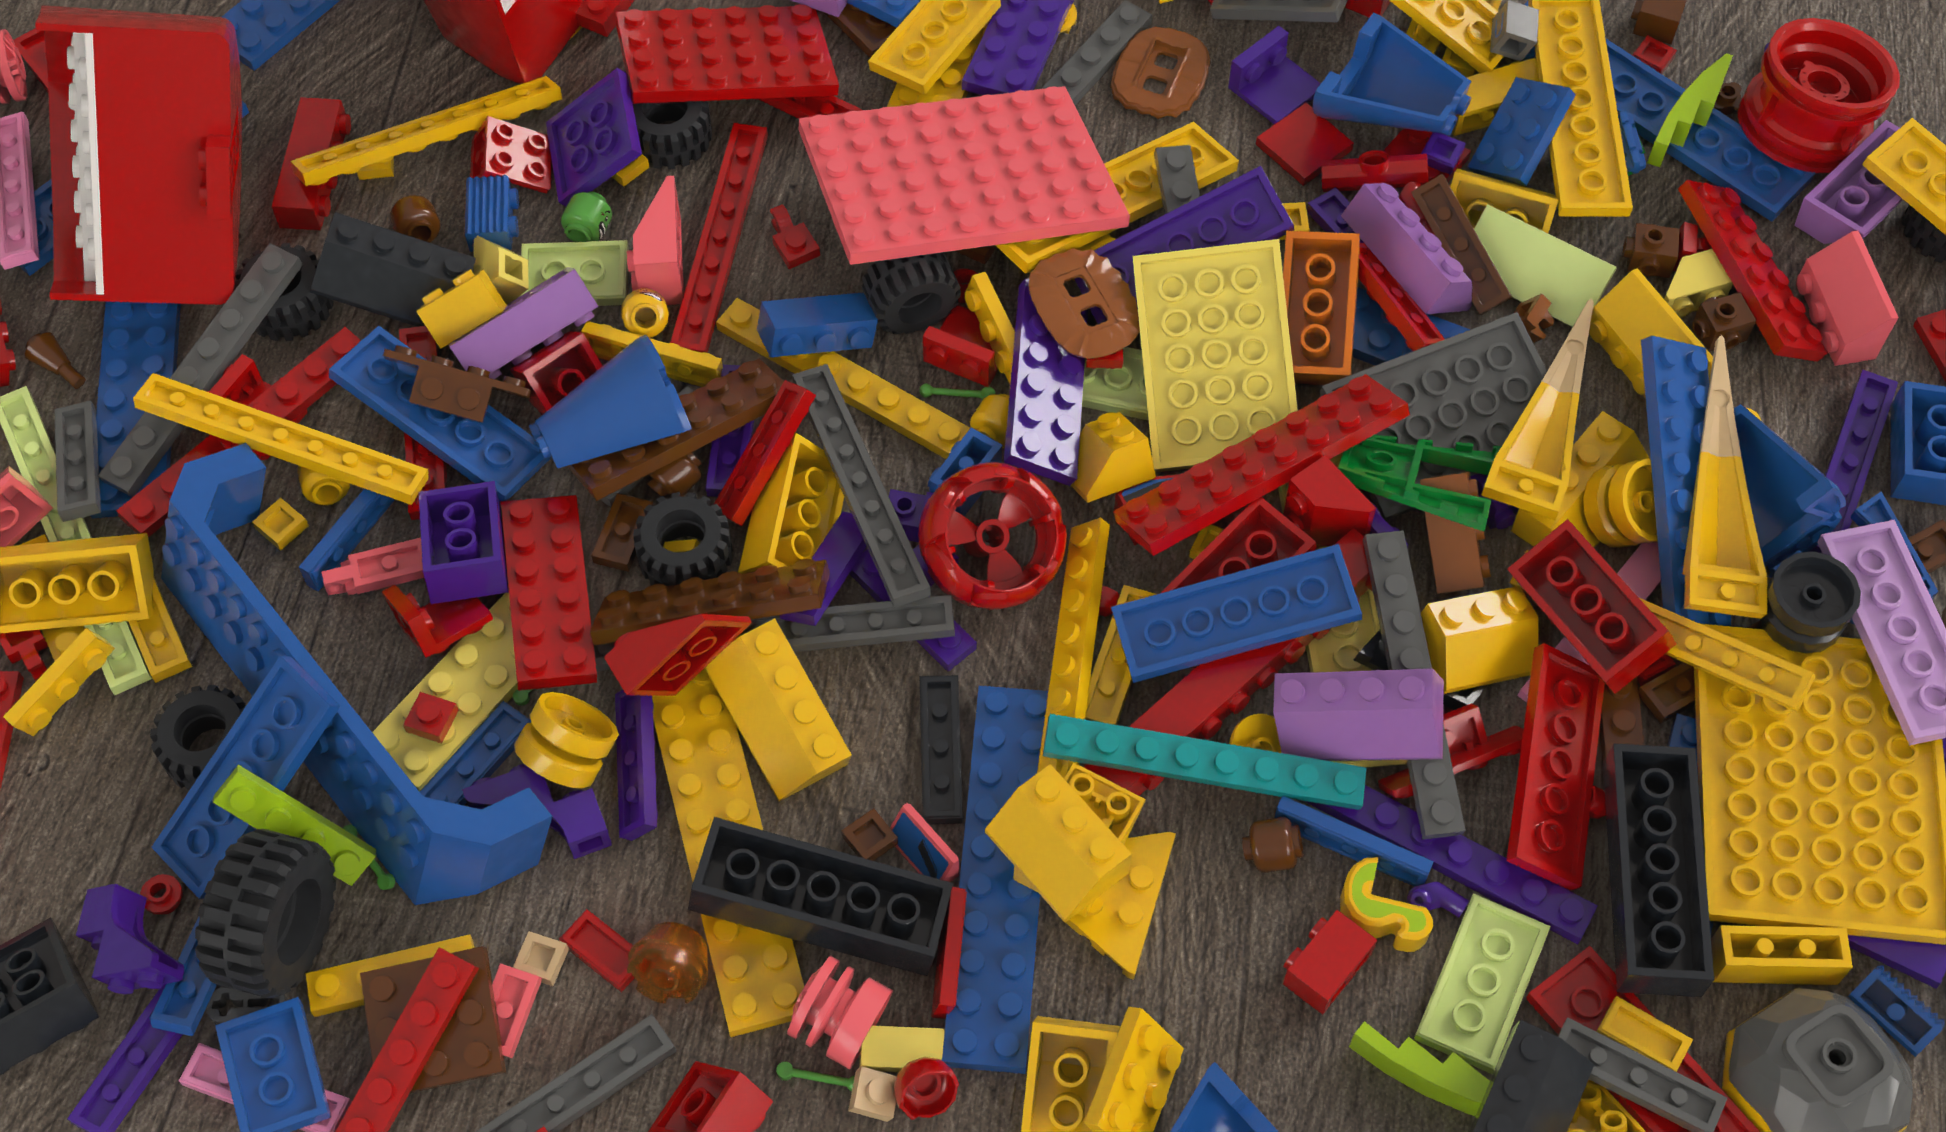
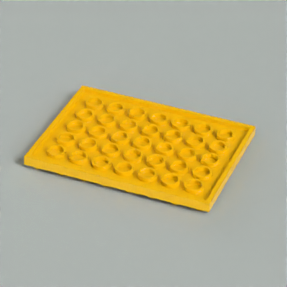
(1820, 806)

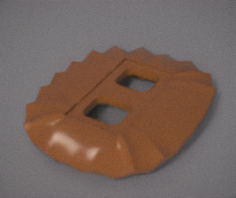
(1138, 65)
(1063, 312)

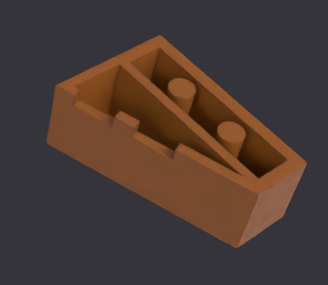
(1453, 545)

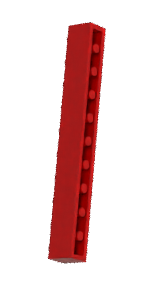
(1225, 685)

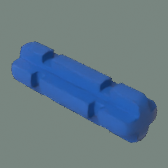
(1631, 143)

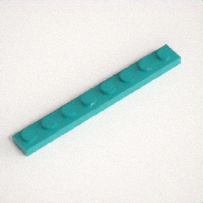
(1204, 761)

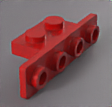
(1467, 747)

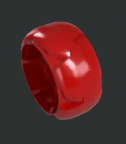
(1007, 582)

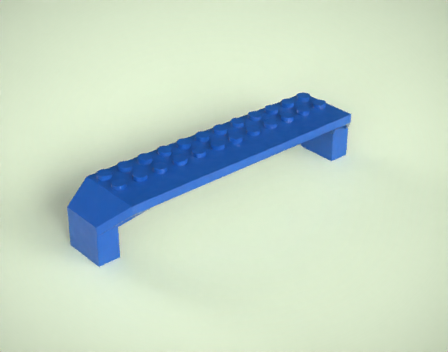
(424, 842)

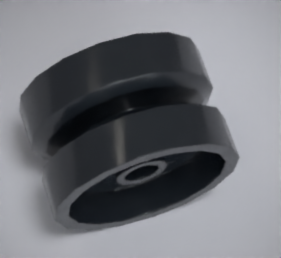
(1810, 602)

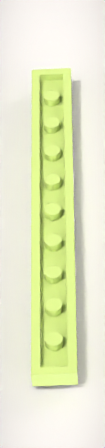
(37, 464)

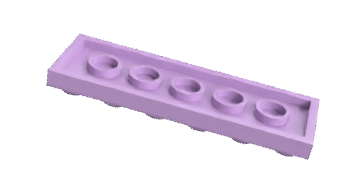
(1897, 625)

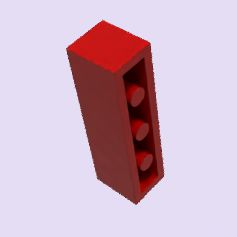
(316, 127)

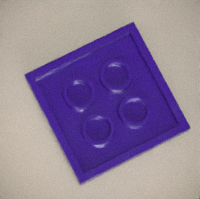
(593, 137)

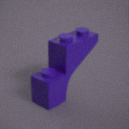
(574, 816)
(125, 956)

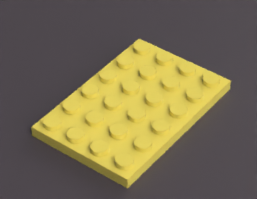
(1213, 348)

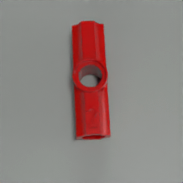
(1373, 168)

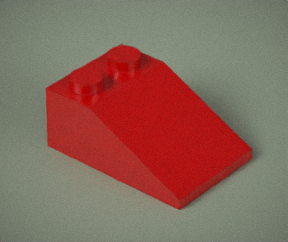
(671, 654)

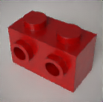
(1328, 961)

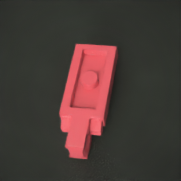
(376, 569)

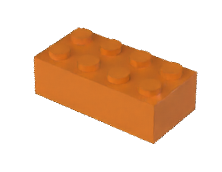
(1321, 303)

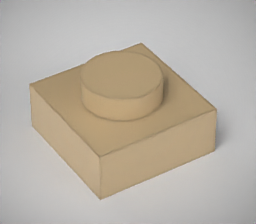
(542, 957)
(873, 1094)

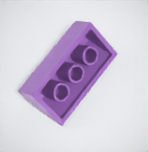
(1849, 196)
(1408, 250)
(525, 323)
(1360, 714)

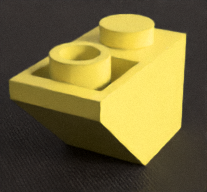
(504, 268)
(1697, 280)

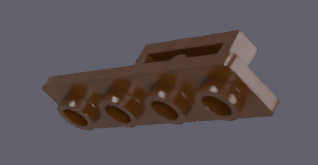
(451, 389)

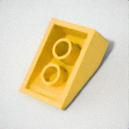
(1064, 1073)

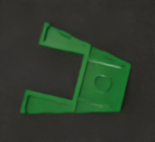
(1392, 470)

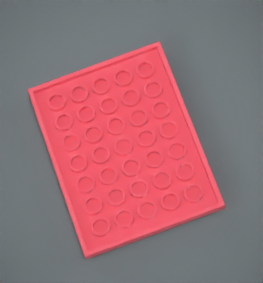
(960, 174)

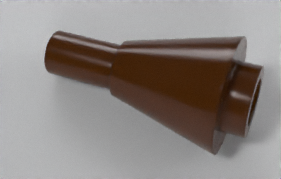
(47, 353)

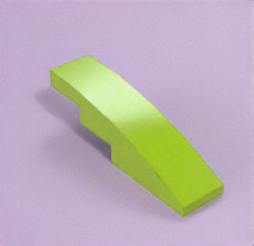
(1692, 107)
(1449, 1082)

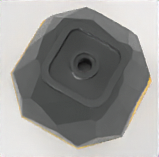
(1783, 1072)

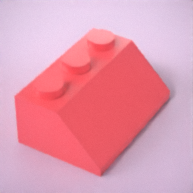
(1847, 300)
(19, 507)

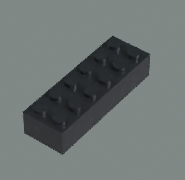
(1657, 871)
(820, 896)

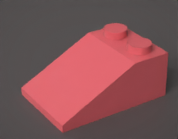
(657, 247)

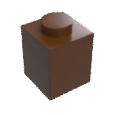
(1658, 18)

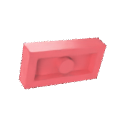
(514, 997)

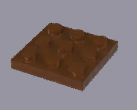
(472, 1038)

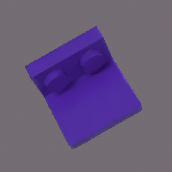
(1270, 79)

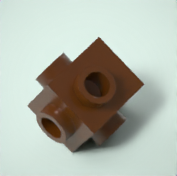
(1652, 249)
(1724, 317)

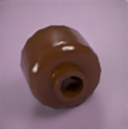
(415, 218)
(676, 476)
(1273, 844)

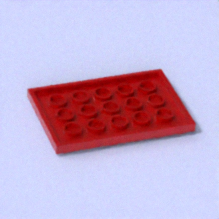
(725, 54)

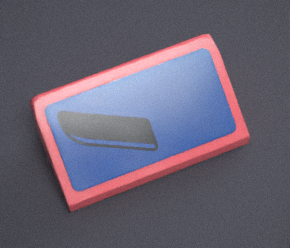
(923, 846)

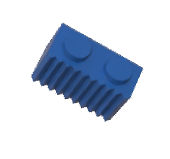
(490, 210)
(1897, 1010)

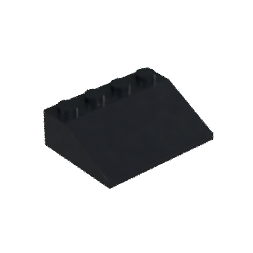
(39, 994)

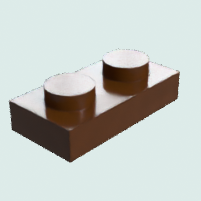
(616, 542)

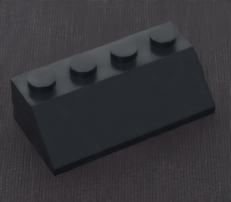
(383, 269)
(1533, 1084)

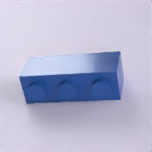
(816, 324)

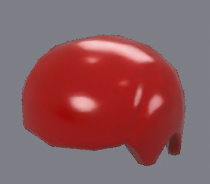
(925, 1088)

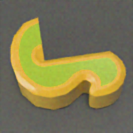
(1382, 915)

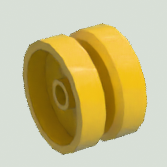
(1622, 504)
(566, 740)

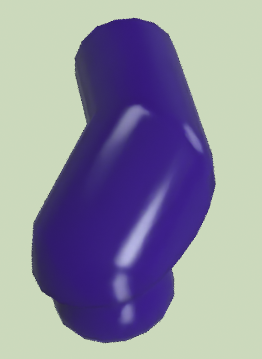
(1435, 896)

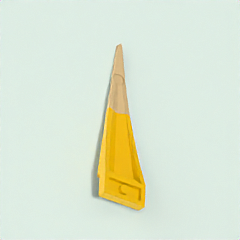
(1537, 455)
(1722, 547)

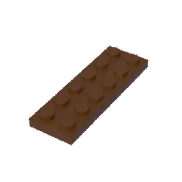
(712, 413)
(751, 594)

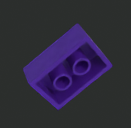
(462, 542)

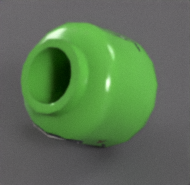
(586, 217)

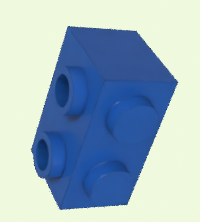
(971, 450)

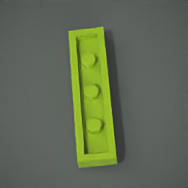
(272, 809)

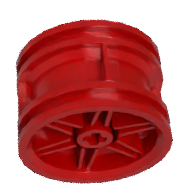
(1817, 94)

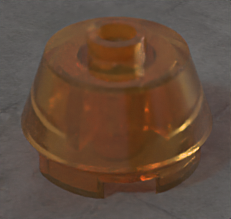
(669, 963)

